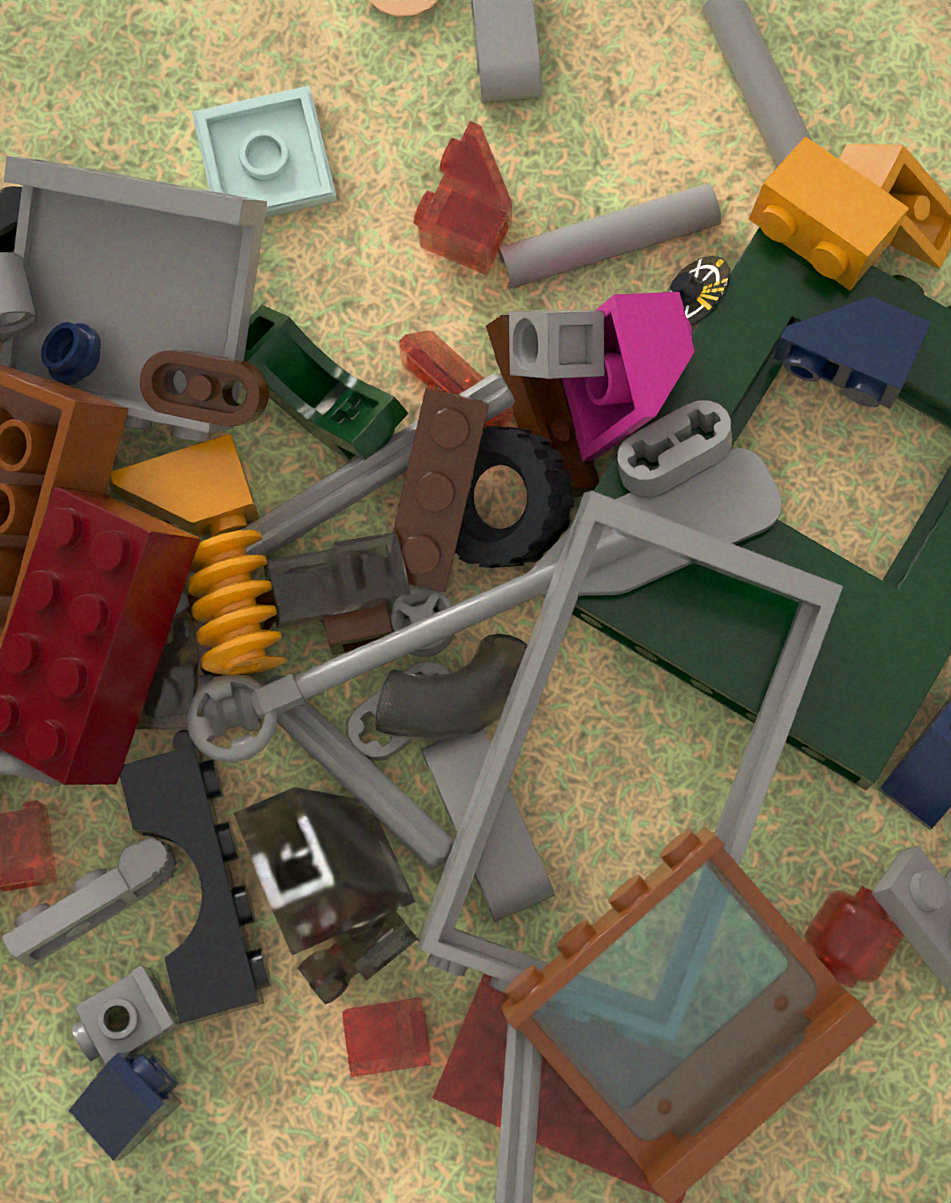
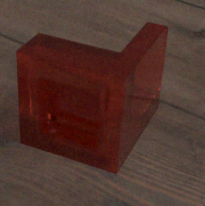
(26, 848)
(386, 1037)

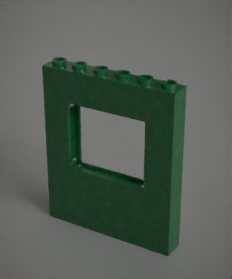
(729, 634)

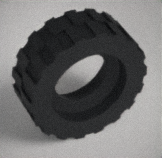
(546, 505)

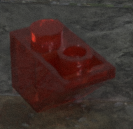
(470, 207)

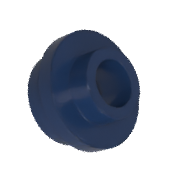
(71, 352)

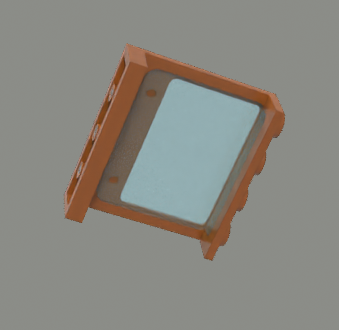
(685, 1013)

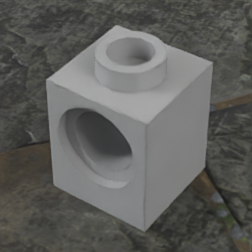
(556, 343)

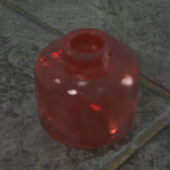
(853, 936)

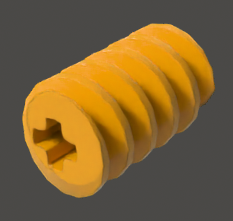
(230, 605)

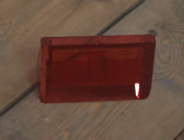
(442, 367)

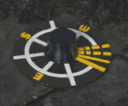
(701, 286)

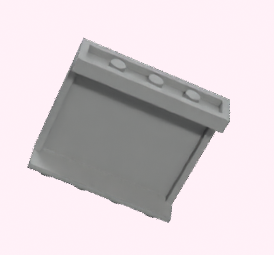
(141, 267)

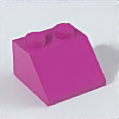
(643, 358)

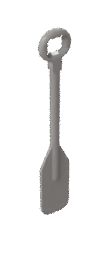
(723, 501)

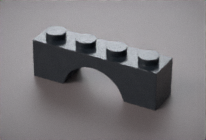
(214, 966)

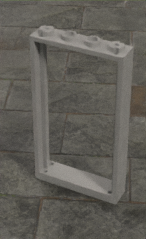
(817, 598)

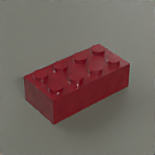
(88, 634)

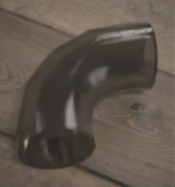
(452, 702)

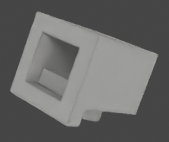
(149, 1016)

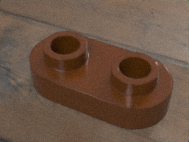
(207, 389)

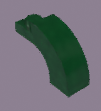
(317, 391)

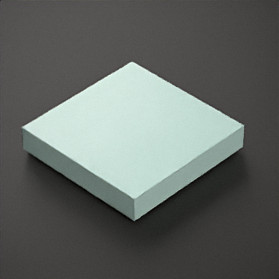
(267, 151)

